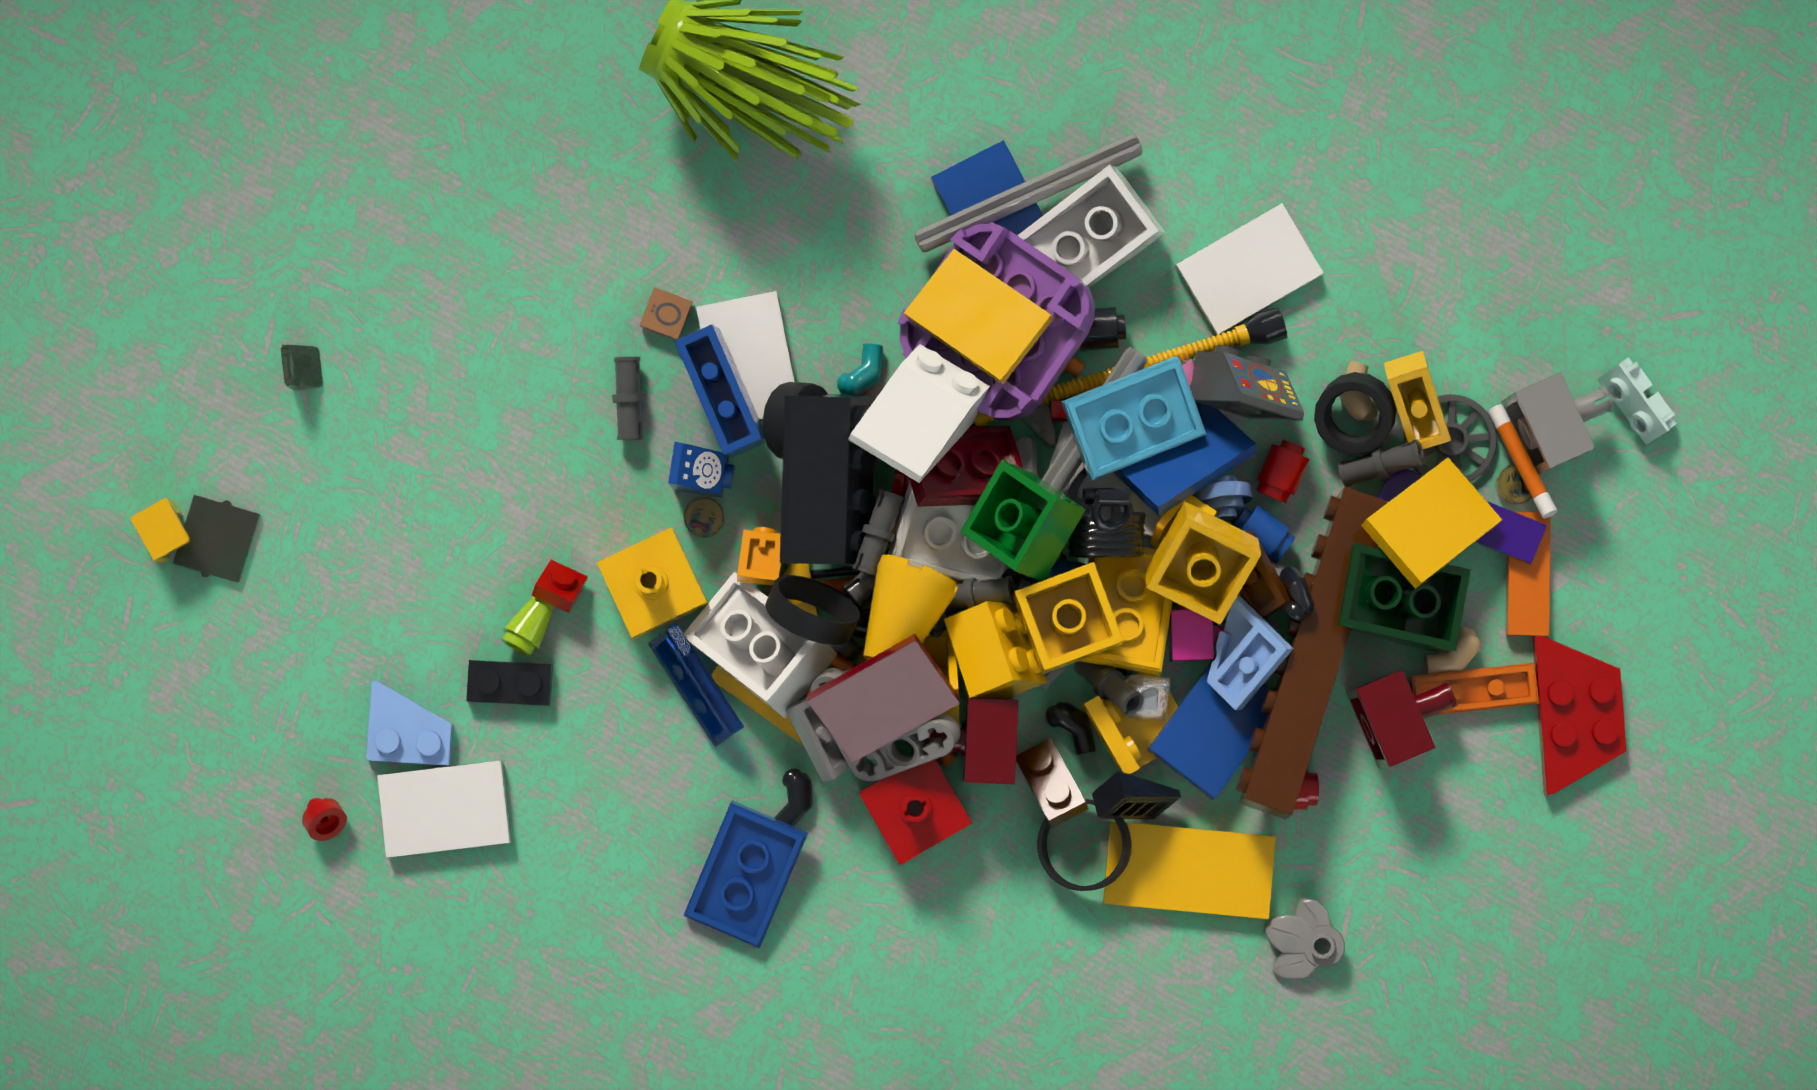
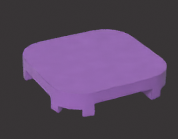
(1042, 283)

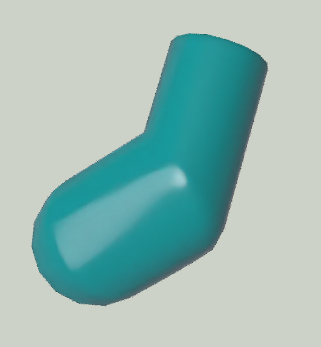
(866, 375)

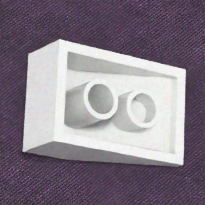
(1095, 227)
(920, 413)
(755, 649)

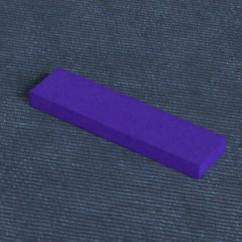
(1513, 536)

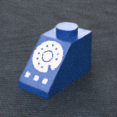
(700, 470)

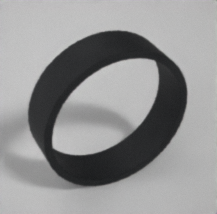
(807, 624)
(1046, 864)

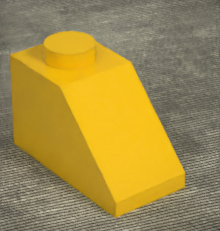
(1417, 400)

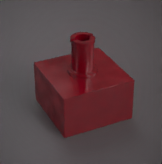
(1395, 717)
(988, 741)

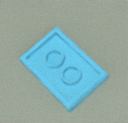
(1133, 418)

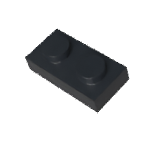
(509, 683)

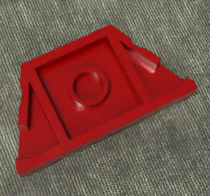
(1576, 713)

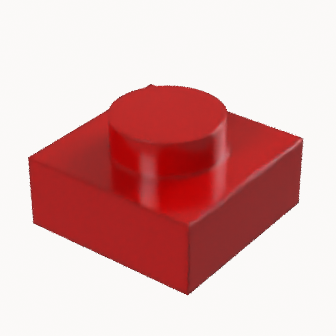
(559, 586)

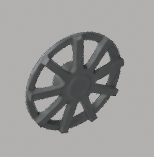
(1460, 438)

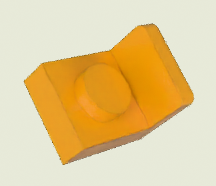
(759, 556)

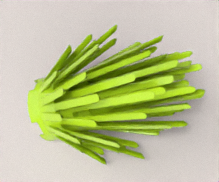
(740, 77)

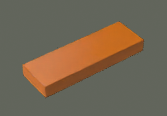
(1529, 588)
(1484, 687)

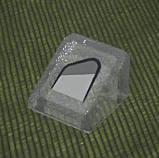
(1155, 696)

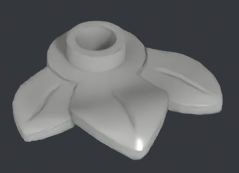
(1298, 939)

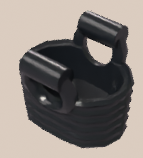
(1116, 537)

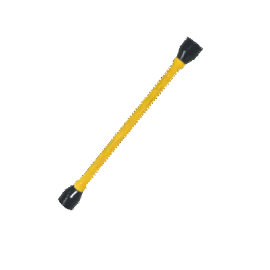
(1261, 329)

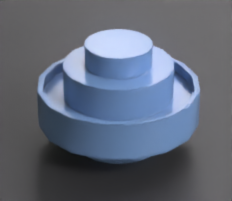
(1226, 496)

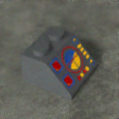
(1244, 386)

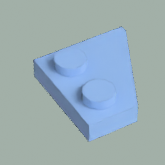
(1245, 655)
(405, 730)

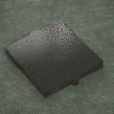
(218, 538)

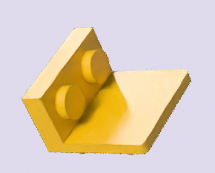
(1126, 737)

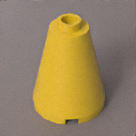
(905, 603)

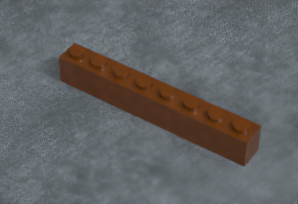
(1310, 669)

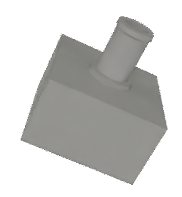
(1553, 422)

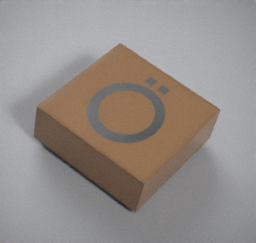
(666, 314)

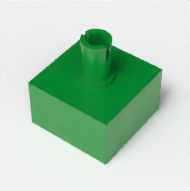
(1022, 521)

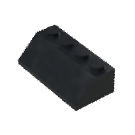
(824, 480)

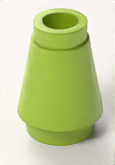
(528, 627)

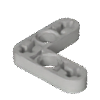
(887, 757)

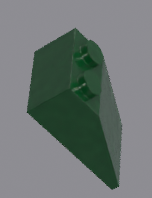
(1387, 606)

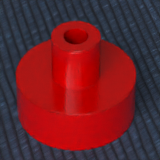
(323, 819)

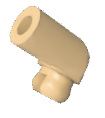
(1356, 402)
(1456, 660)

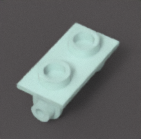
(1646, 416)

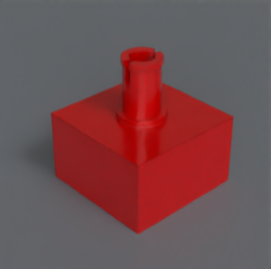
(915, 809)

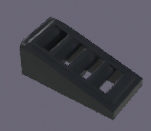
(1132, 797)

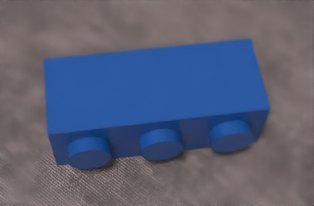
(721, 390)

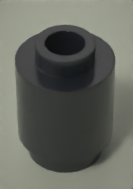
(1105, 330)

